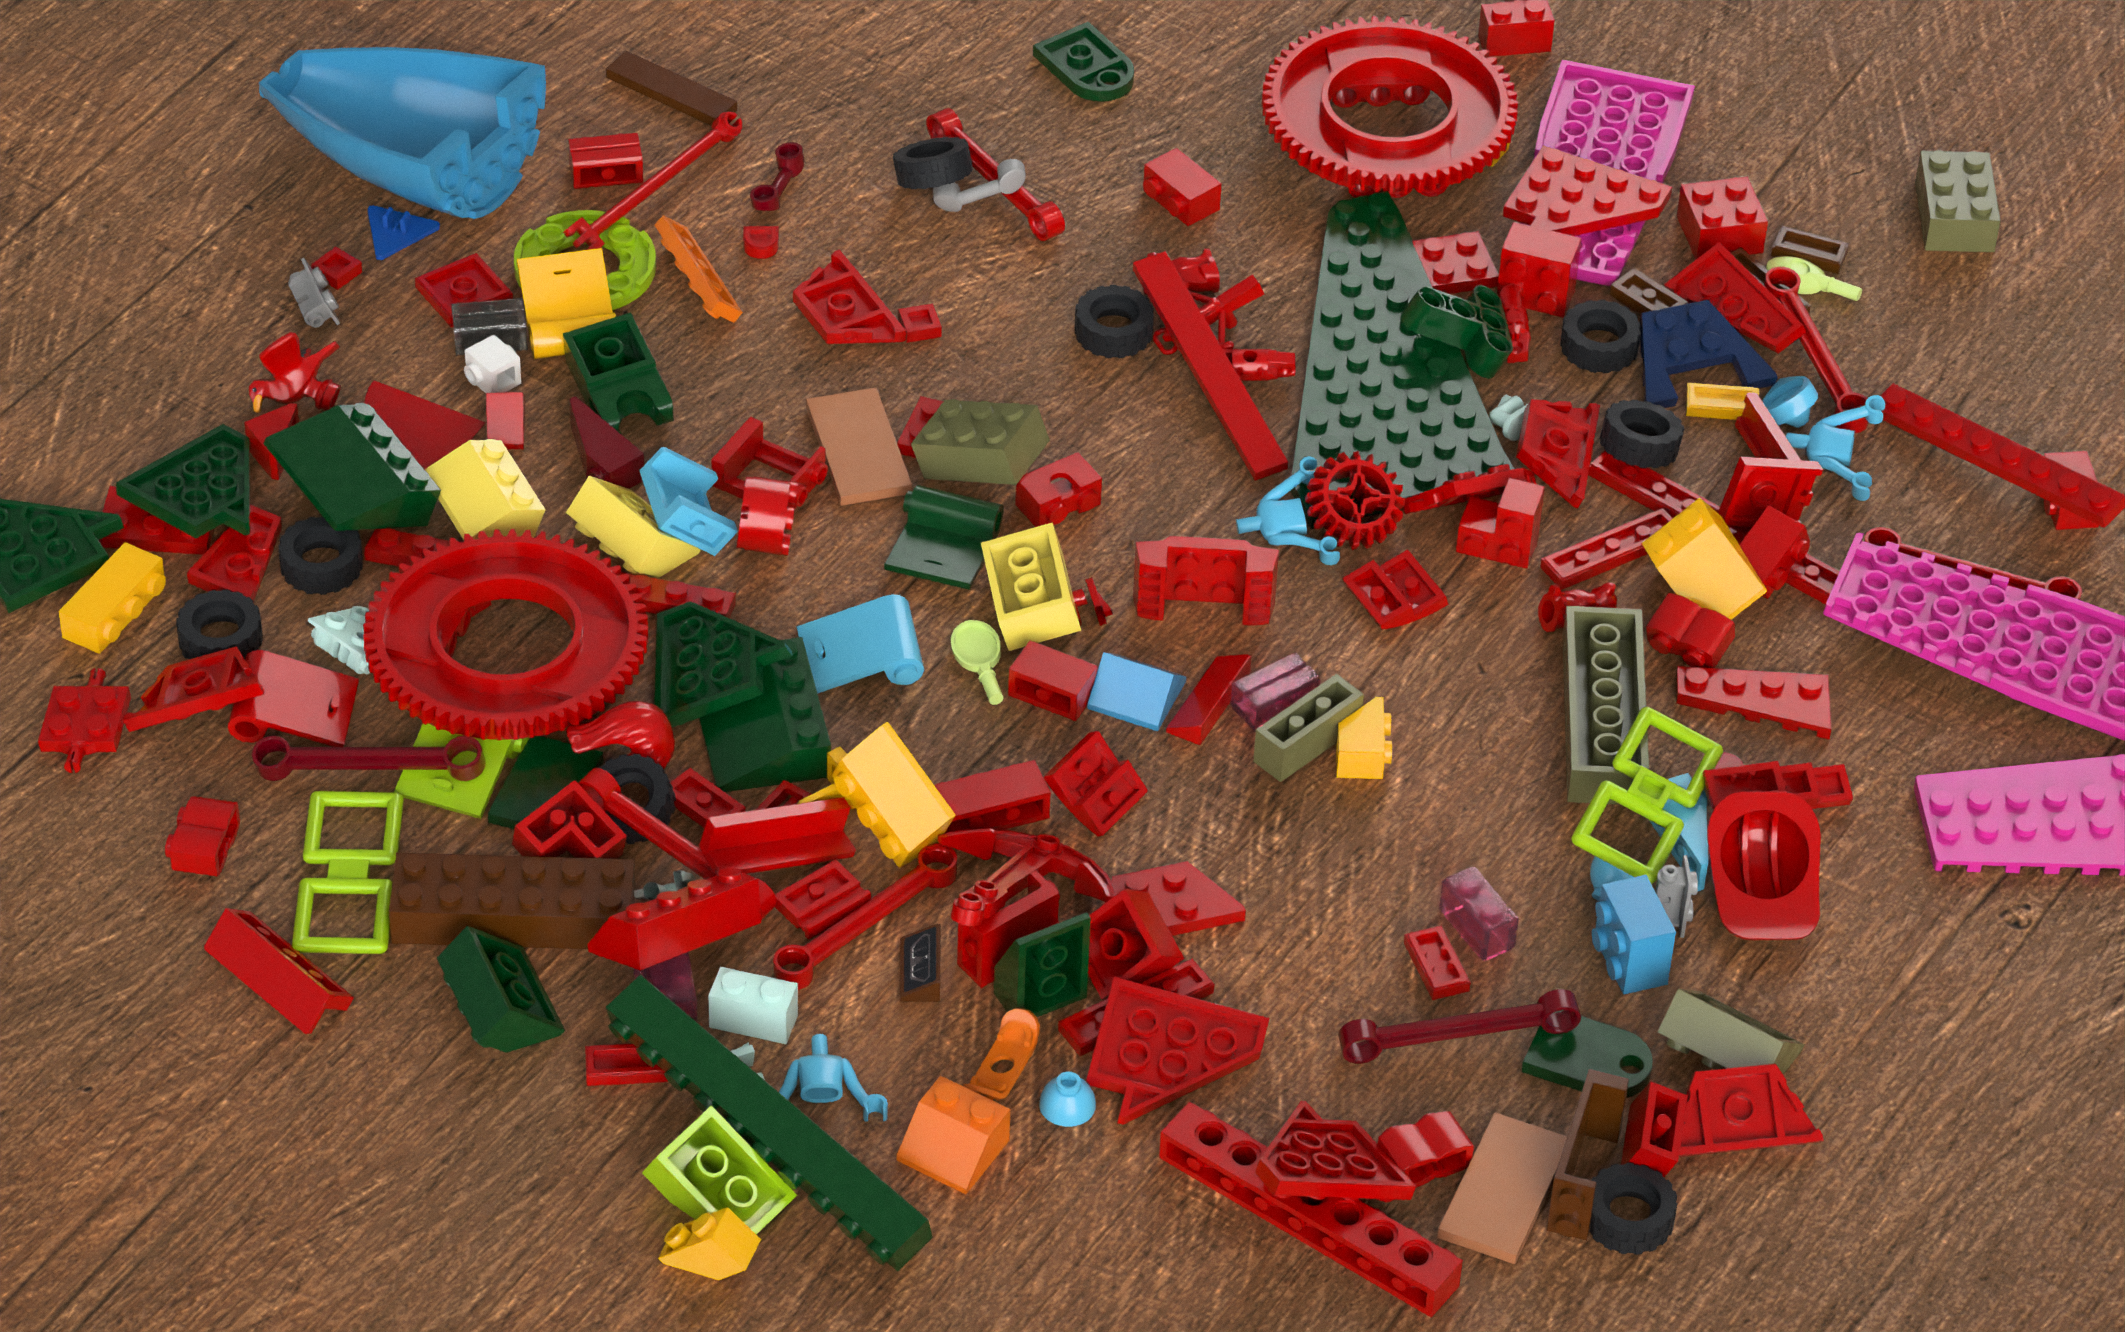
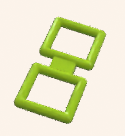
(1646, 794)
(347, 872)

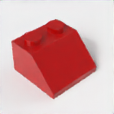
(1129, 941)

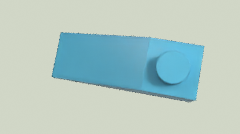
(1694, 834)

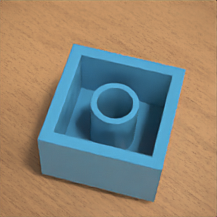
(1634, 934)

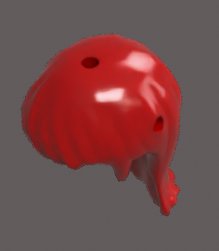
(631, 724)

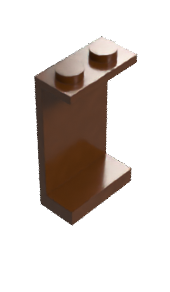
(1597, 1116)

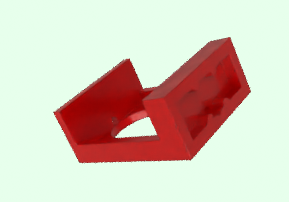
(750, 445)

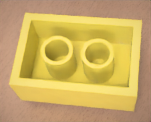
(1030, 586)

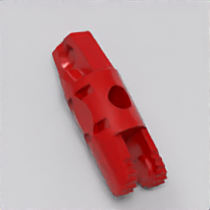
(1517, 324)
(1261, 364)

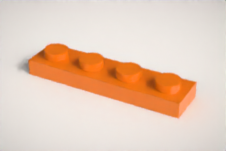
(698, 269)

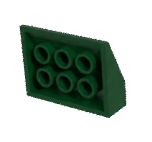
(355, 470)
(772, 734)

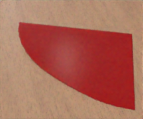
(421, 425)

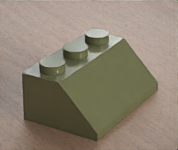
(1724, 1034)

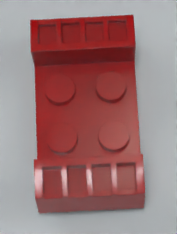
(1205, 572)

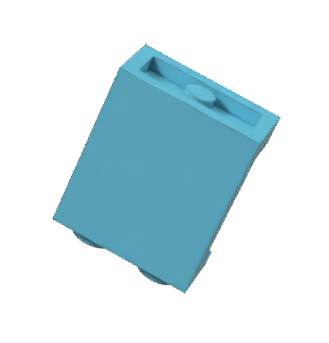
(680, 501)

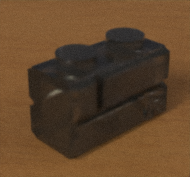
(482, 319)

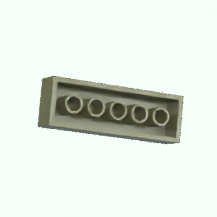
(1601, 695)

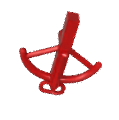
(1219, 309)

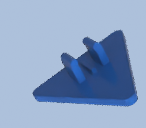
(397, 230)

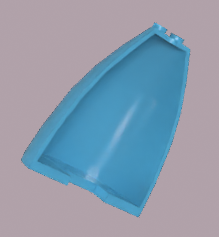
(416, 119)

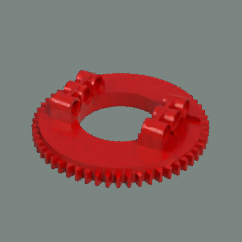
(1379, 66)
(431, 602)

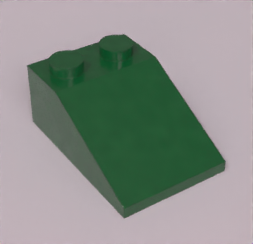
(1045, 968)

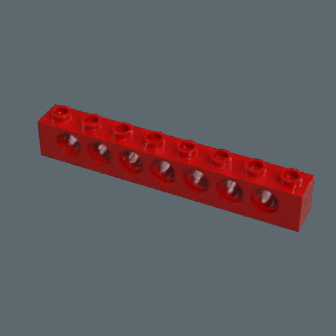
(1338, 1228)

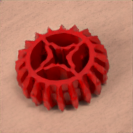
(1381, 498)

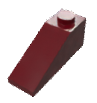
(603, 449)

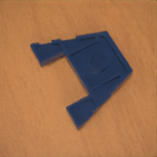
(1692, 339)

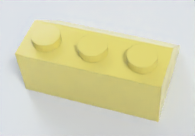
(486, 490)
(627, 528)

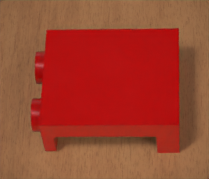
(985, 944)

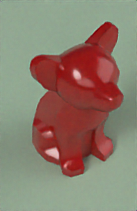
(1198, 271)
(1553, 603)

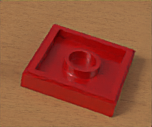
(461, 282)

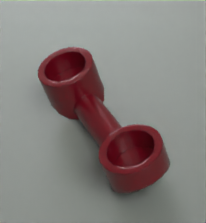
(790, 163)

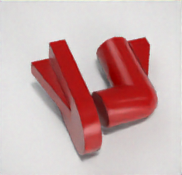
(1100, 606)

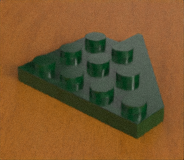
(197, 484)
(48, 548)
(708, 662)

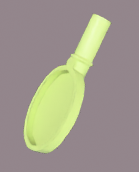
(1814, 279)
(979, 650)

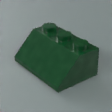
(498, 991)

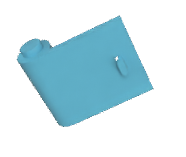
(863, 643)

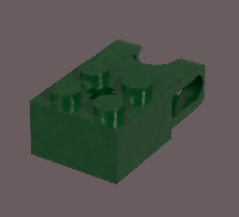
(617, 371)

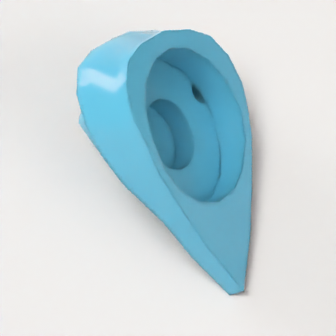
(1791, 400)

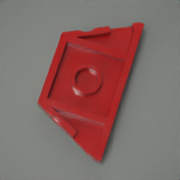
(845, 306)
(1559, 445)
(1466, 485)
(196, 687)
(1184, 897)
(1743, 1112)

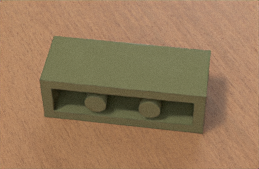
(1305, 728)

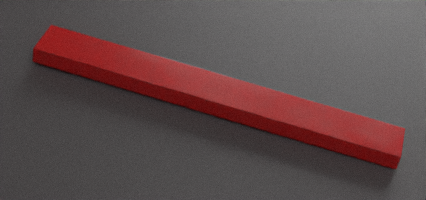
(1210, 366)
(1659, 492)

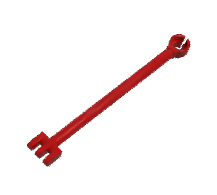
(590, 233)

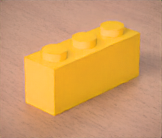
(112, 598)

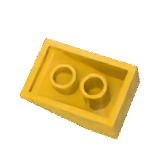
(1705, 561)

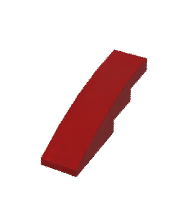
(1817, 786)

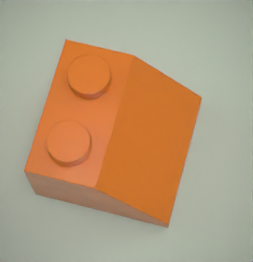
(954, 1135)

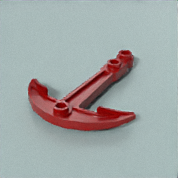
(1028, 854)

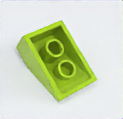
(718, 1169)

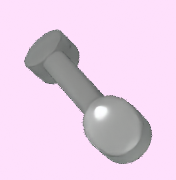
(1010, 178)

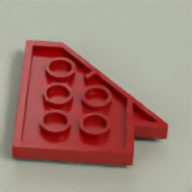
(1167, 1045)
(1330, 1160)

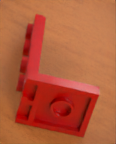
(1772, 476)

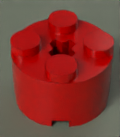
(766, 515)

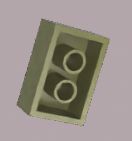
(1957, 201)
(980, 442)

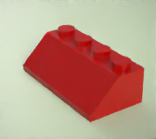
(680, 920)

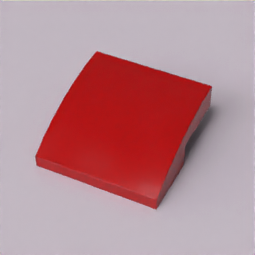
(1396, 591)
(1095, 784)

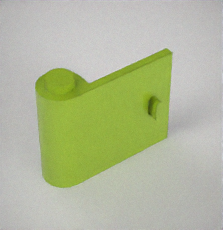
(444, 791)

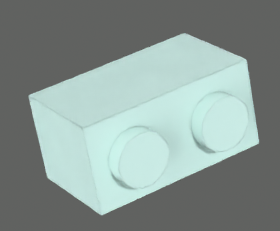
(753, 1005)

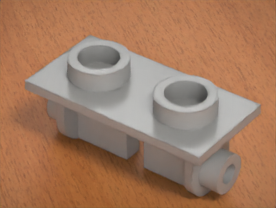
(313, 300)
(1675, 890)

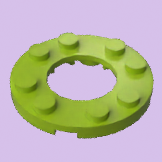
(631, 247)

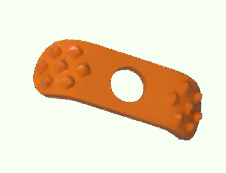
(1015, 1043)

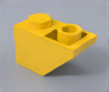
(1362, 742)
(710, 1245)

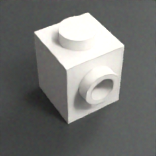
(492, 366)

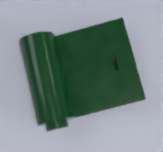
(944, 536)

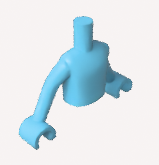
(1834, 446)
(1285, 521)
(822, 1079)

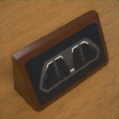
(920, 965)

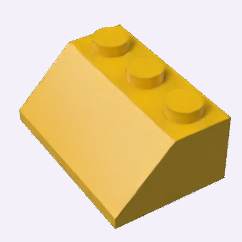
(893, 795)

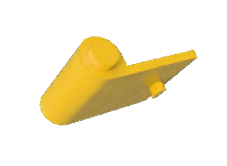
(562, 296)

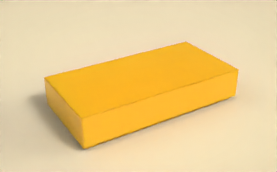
(1716, 400)

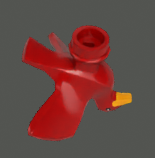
(294, 375)

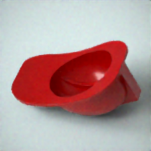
(1765, 865)

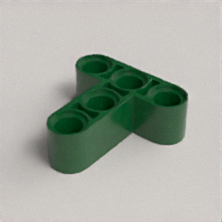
(1469, 324)

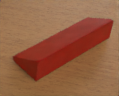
(1209, 698)

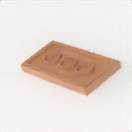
(858, 446)
(1503, 1188)

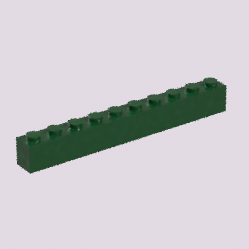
(769, 1124)

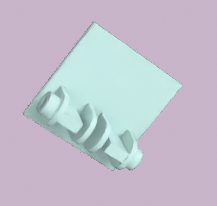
(342, 636)

